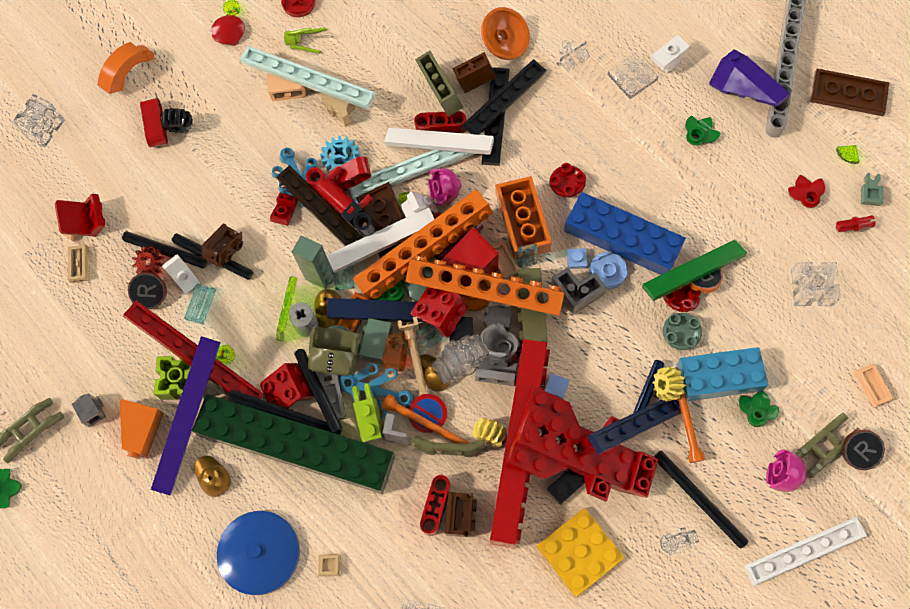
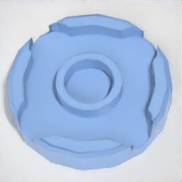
(610, 269)

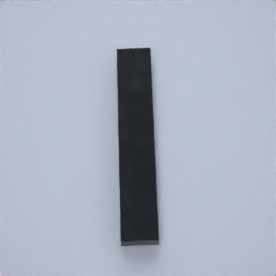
(504, 98)
(497, 126)

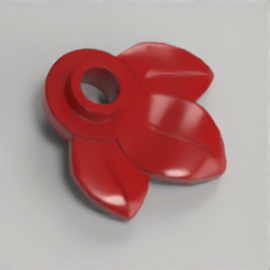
(805, 189)

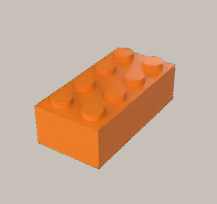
(522, 215)

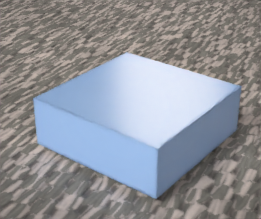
(557, 385)

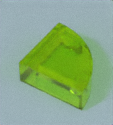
(848, 154)

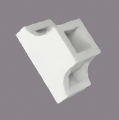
(670, 54)
(418, 202)
(181, 274)

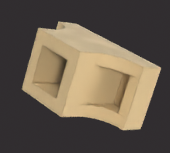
(338, 108)

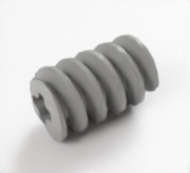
(303, 318)

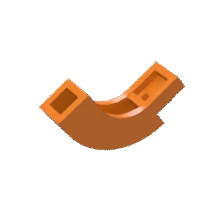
(119, 64)

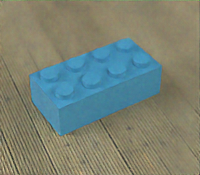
(723, 374)

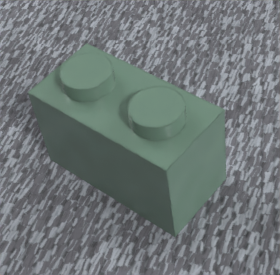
(374, 340)

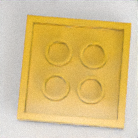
(580, 552)

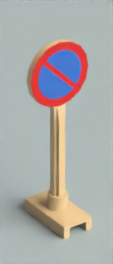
(425, 404)

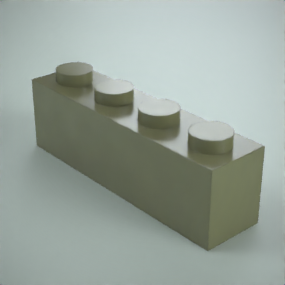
(439, 83)
(532, 321)

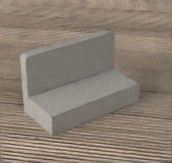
(496, 374)
(390, 431)

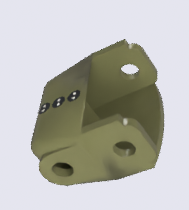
(333, 351)

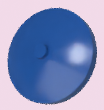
(258, 553)

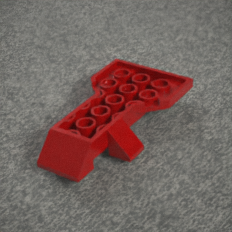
(543, 457)

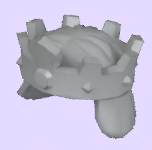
(501, 344)

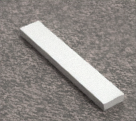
(439, 140)
(379, 240)
(804, 551)

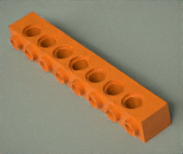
(427, 236)
(416, 276)

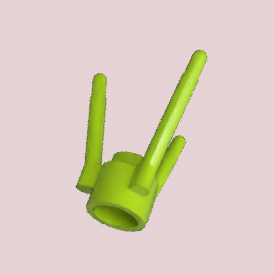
(293, 37)

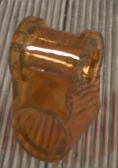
(395, 354)

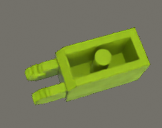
(367, 414)

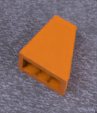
(138, 427)

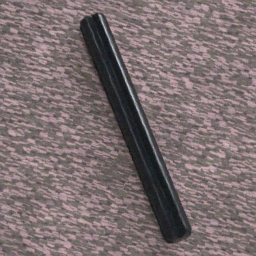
(196, 249)
(166, 250)
(318, 392)

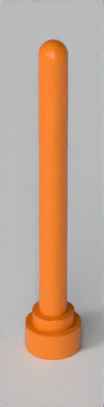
(392, 405)
(695, 453)

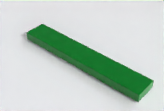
(694, 270)

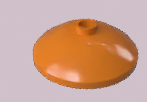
(510, 27)

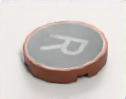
(147, 289)
(863, 449)

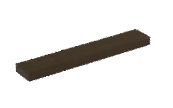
(318, 206)

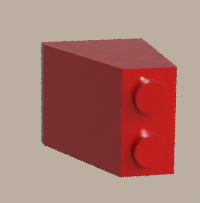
(472, 252)

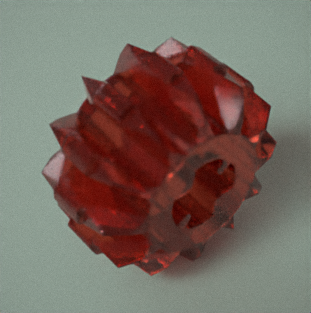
(143, 256)

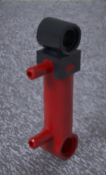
(334, 195)

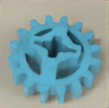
(338, 149)

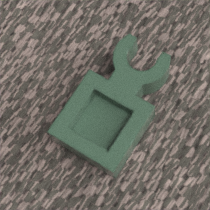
(870, 191)

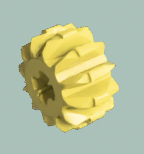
(669, 383)
(490, 431)

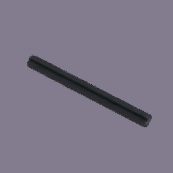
(277, 410)
(701, 500)

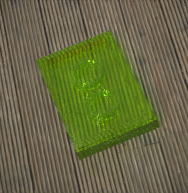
(285, 312)

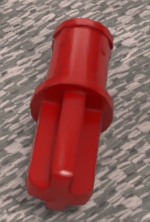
(855, 224)

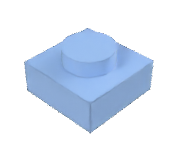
(577, 258)

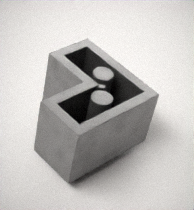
(577, 293)

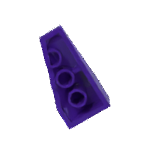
(744, 77)

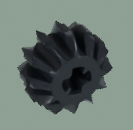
(176, 120)

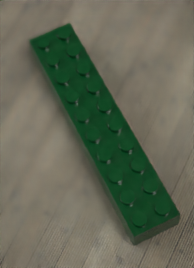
(294, 443)

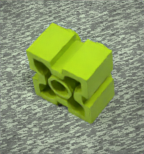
(169, 370)

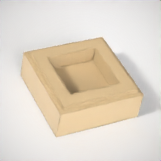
(329, 565)

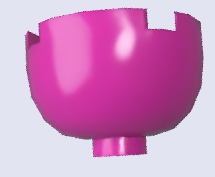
(444, 186)
(787, 472)

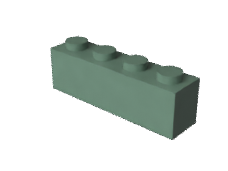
(313, 262)

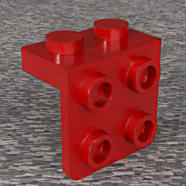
(80, 217)
(440, 309)
(286, 386)

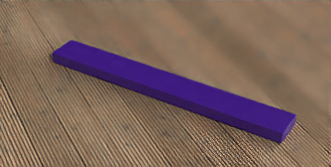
(185, 416)

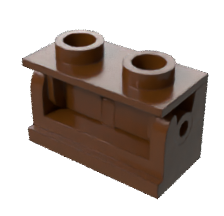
(474, 72)
(221, 245)
(459, 514)

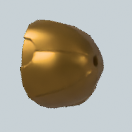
(320, 307)
(431, 378)
(209, 467)

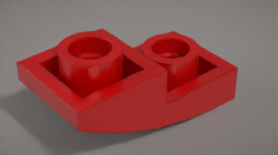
(284, 209)

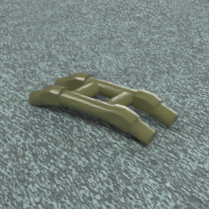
(38, 427)
(813, 443)
(465, 450)

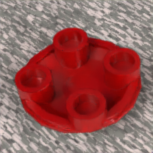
(228, 30)
(567, 181)
(683, 299)

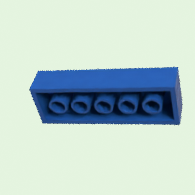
(624, 234)

